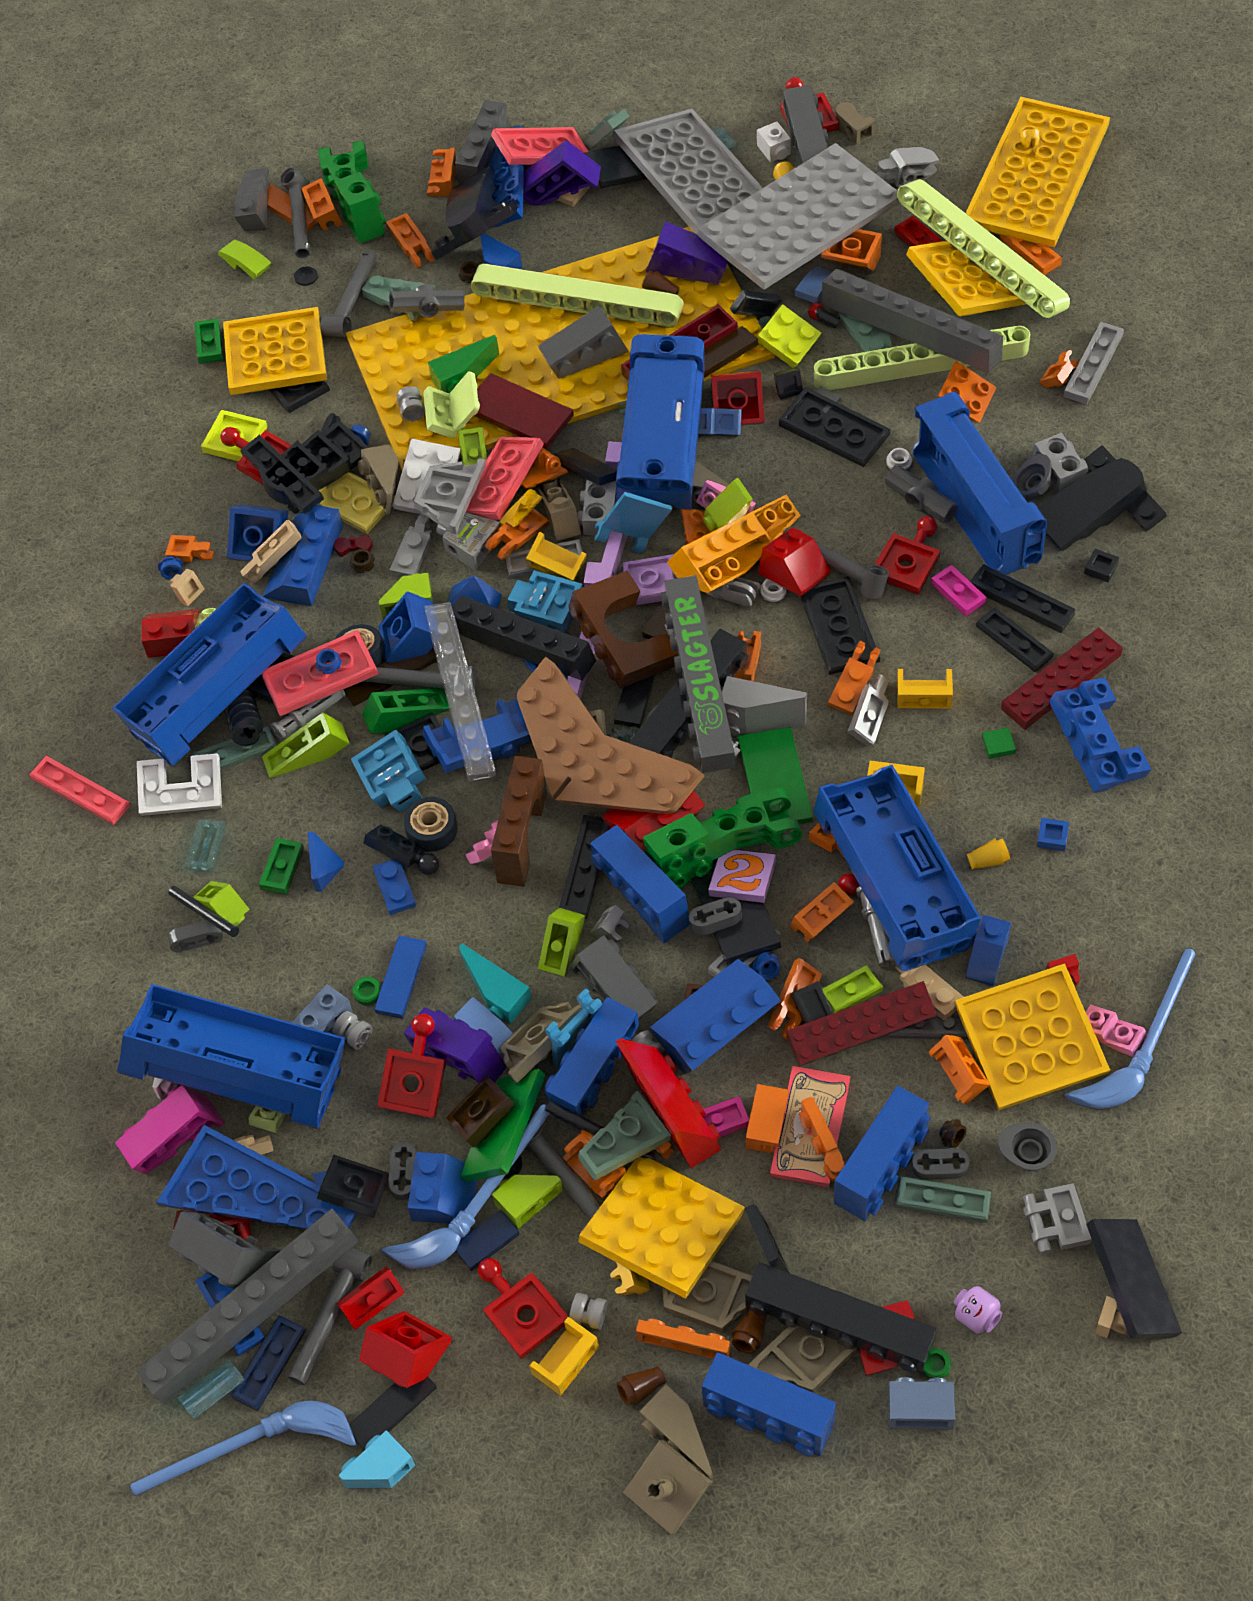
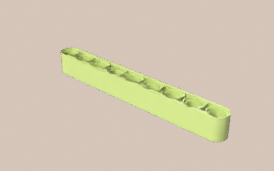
(983, 248)
(577, 295)
(903, 362)

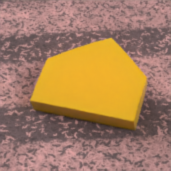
(521, 508)

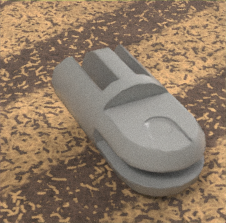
(737, 591)

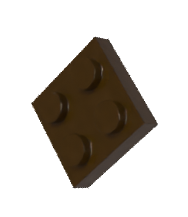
(480, 1111)

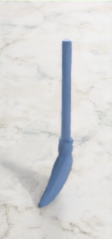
(1128, 1081)
(442, 1243)
(302, 1417)

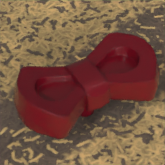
(343, 546)

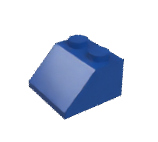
(250, 528)
(406, 629)
(438, 1189)

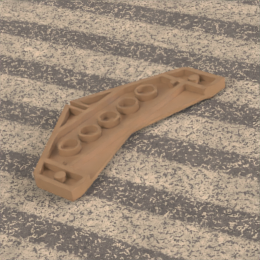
(587, 765)

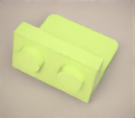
(451, 411)

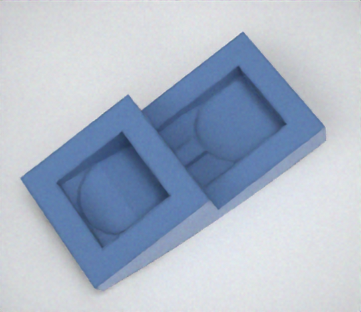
(811, 285)
(720, 421)
(479, 1017)

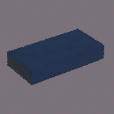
(486, 1240)

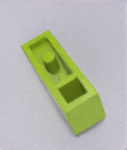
(727, 506)
(308, 745)

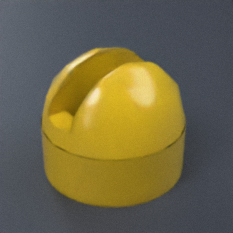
(1030, 136)

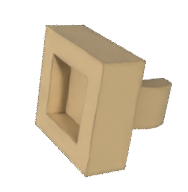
(186, 586)
(1110, 1319)

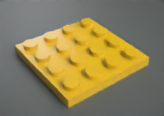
(960, 279)
(274, 351)
(1031, 1037)
(662, 1225)

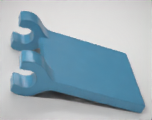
(633, 517)
(566, 1038)

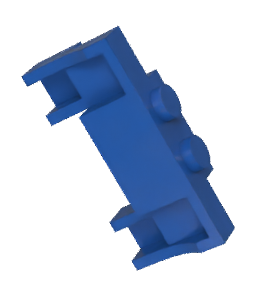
(503, 732)
(1092, 738)

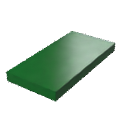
(773, 762)
(497, 1151)

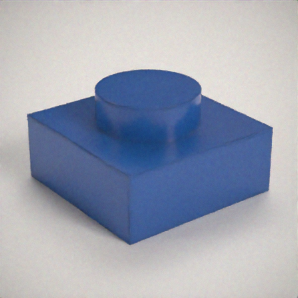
(1053, 834)

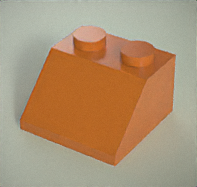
(857, 250)

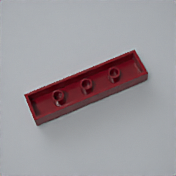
(707, 327)
(1067, 672)
(861, 1024)

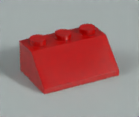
(640, 824)

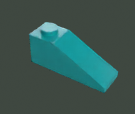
(499, 990)

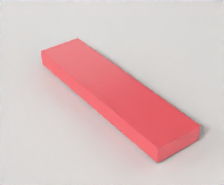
(80, 790)

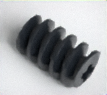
(244, 719)

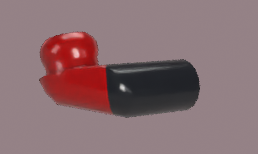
(818, 313)

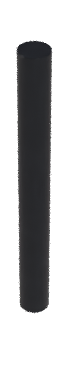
(204, 911)
(579, 1121)

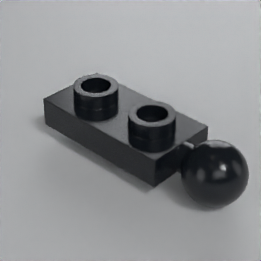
(401, 849)

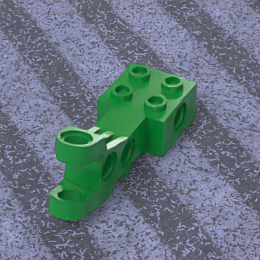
(355, 194)
(689, 847)

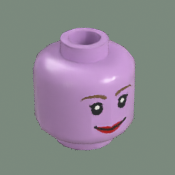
(977, 1309)

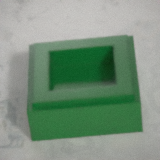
(998, 743)

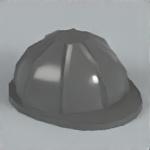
(1034, 476)
(1028, 1146)

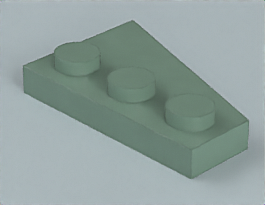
(605, 128)
(378, 290)
(865, 335)
(625, 1138)

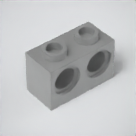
(1065, 462)
(596, 504)

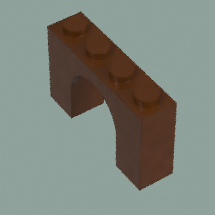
(624, 660)
(523, 797)

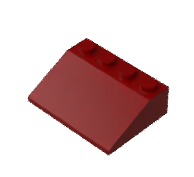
(671, 1101)

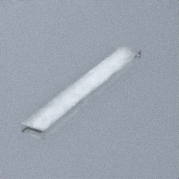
(460, 691)

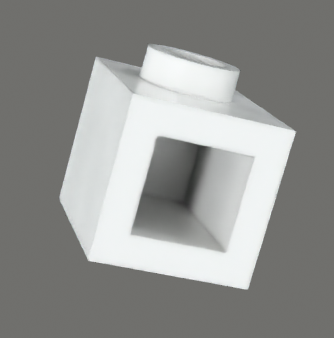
(774, 142)

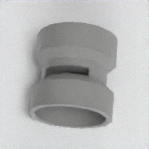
(410, 403)
(352, 1029)
(588, 1310)

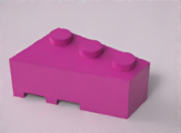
(167, 1128)

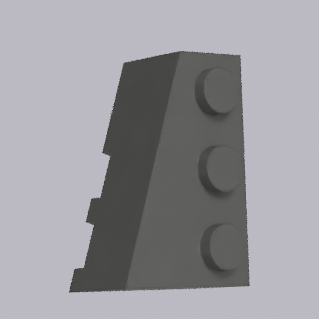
(582, 344)
(613, 977)
(217, 1248)

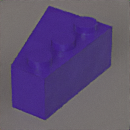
(559, 173)
(686, 256)
(462, 1047)

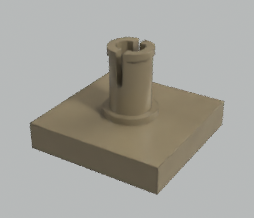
(667, 1486)

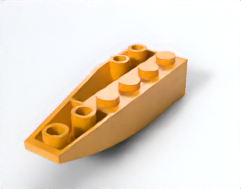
(734, 547)

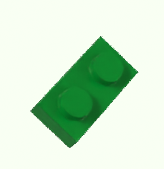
(208, 341)
(281, 866)

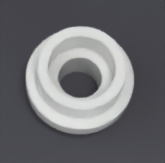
(899, 454)
(769, 595)

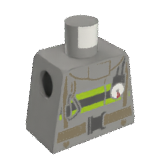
(470, 540)

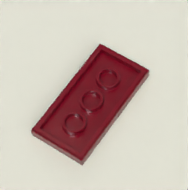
(521, 410)

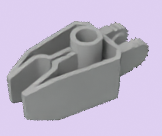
(907, 165)

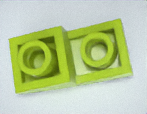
(243, 256)

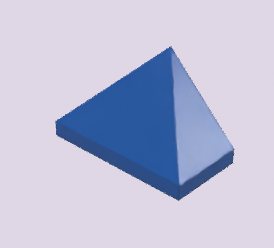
(477, 590)
(323, 861)

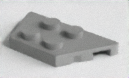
(448, 492)

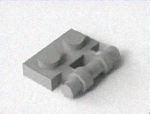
(1066, 1216)

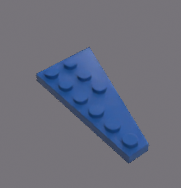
(508, 183)
(239, 1183)

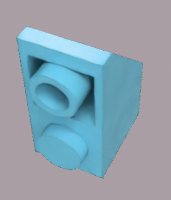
(378, 1466)

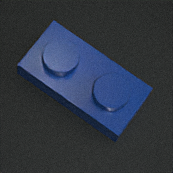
(394, 886)

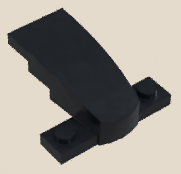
(470, 211)
(306, 466)
(1100, 499)

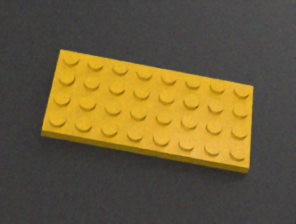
(1034, 189)

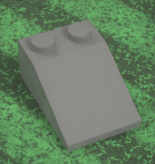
(762, 707)

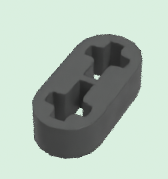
(715, 916)
(194, 936)
(938, 1169)
(397, 1170)

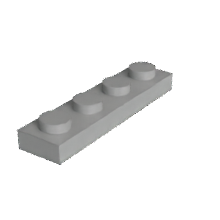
(1093, 363)

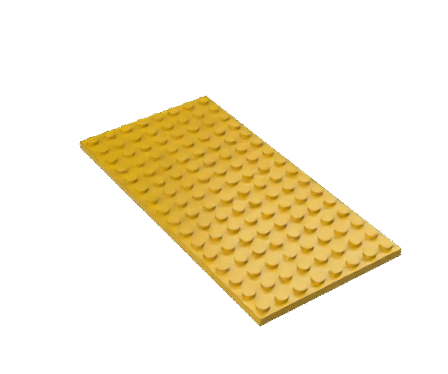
(399, 349)

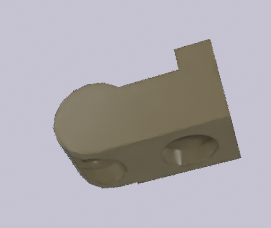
(854, 124)

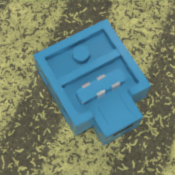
(544, 600)
(390, 772)

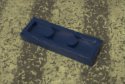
(268, 1363)

